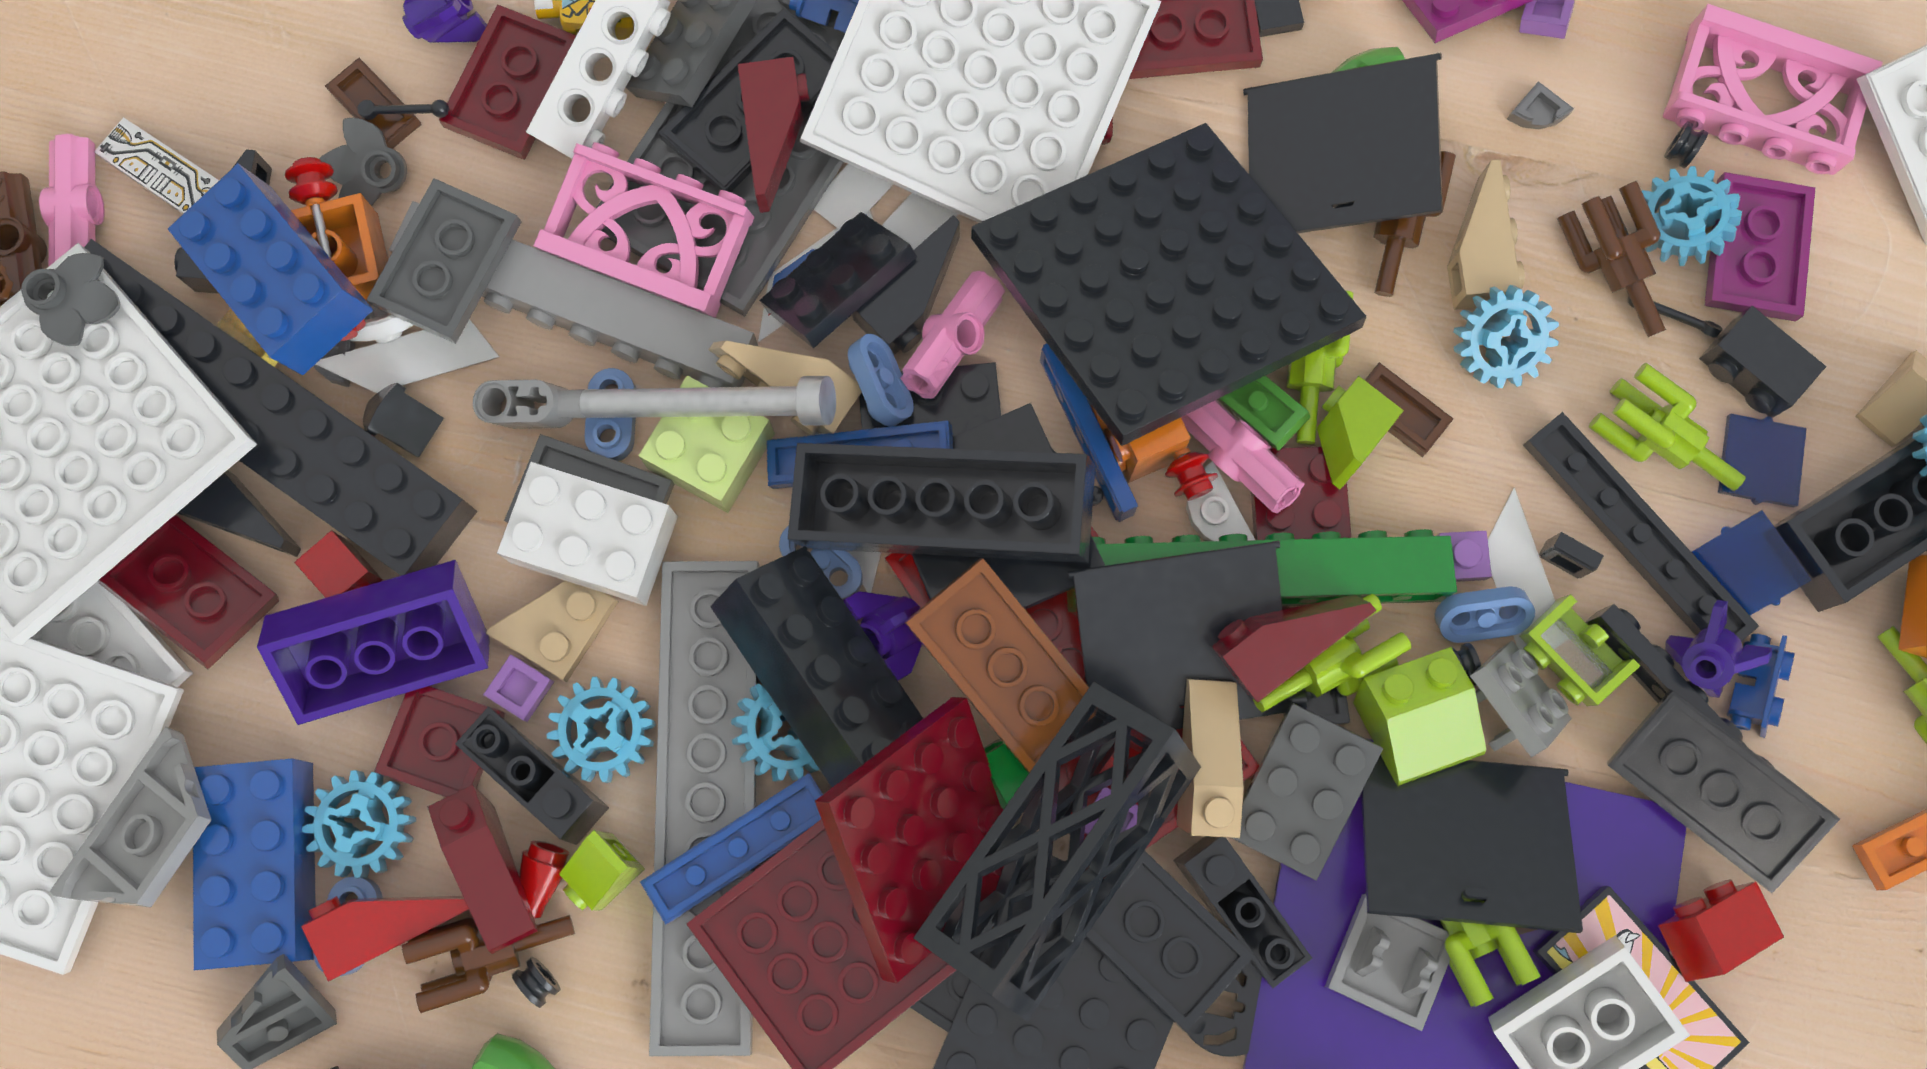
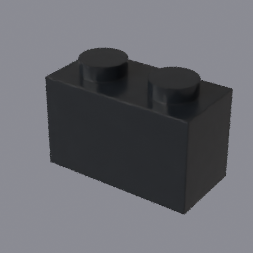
(1762, 363)

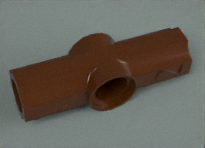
(17, 223)

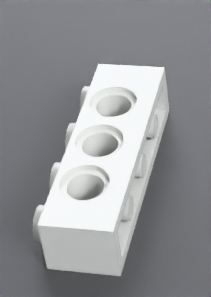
(576, 79)

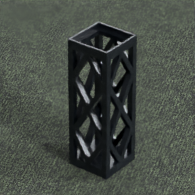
(1154, 780)

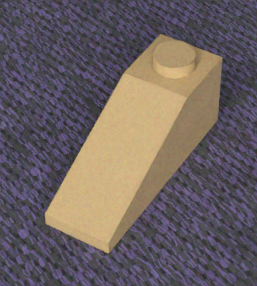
(1212, 734)

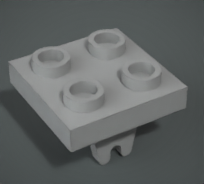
(1521, 699)
(1391, 965)

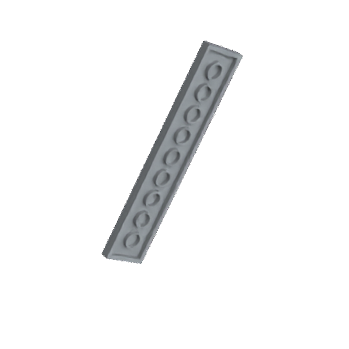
(697, 794)

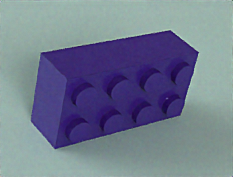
(374, 642)

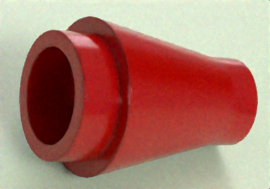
(540, 873)

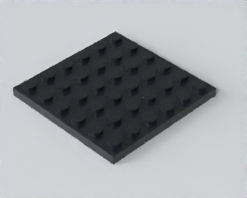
(1166, 281)

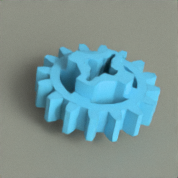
(1692, 208)
(1504, 317)
(587, 744)
(760, 746)
(349, 840)

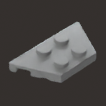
(142, 831)

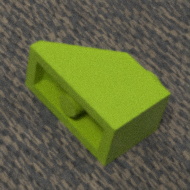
(1354, 427)
(599, 871)

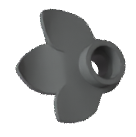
(360, 162)
(75, 299)

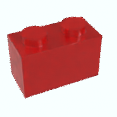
(1720, 930)

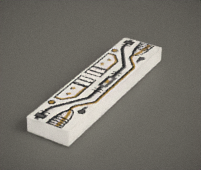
(155, 166)

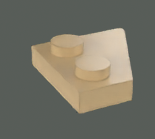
(556, 627)

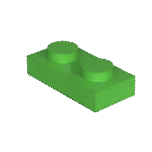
(1267, 410)

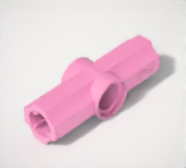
(72, 200)
(952, 335)
(1244, 455)

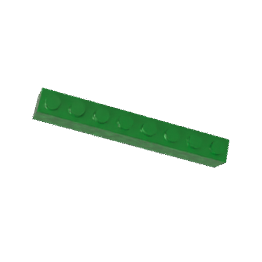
(1324, 567)

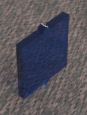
(1768, 456)
(1753, 563)

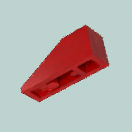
(367, 927)

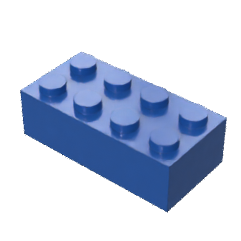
(270, 270)
(253, 864)

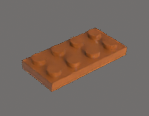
(1000, 660)

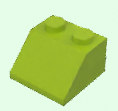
(1422, 715)

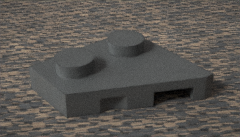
(274, 1016)

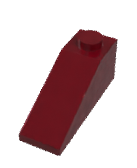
(772, 118)
(1280, 643)
(483, 867)

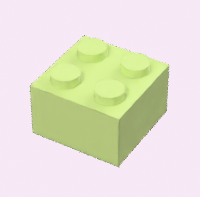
(707, 453)

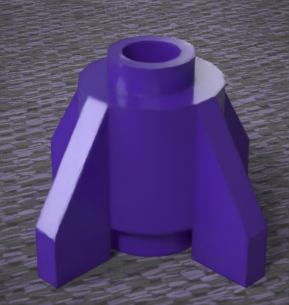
(443, 20)
(885, 626)
(1715, 653)

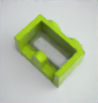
(1576, 654)

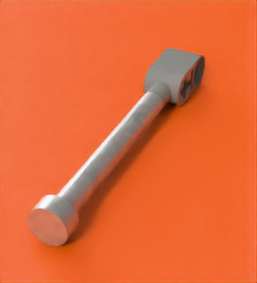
(810, 400)

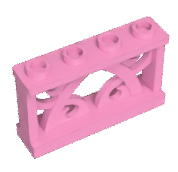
(1796, 56)
(584, 242)

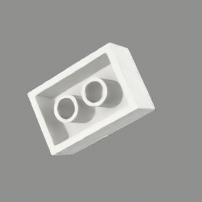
(588, 533)
(1590, 1016)

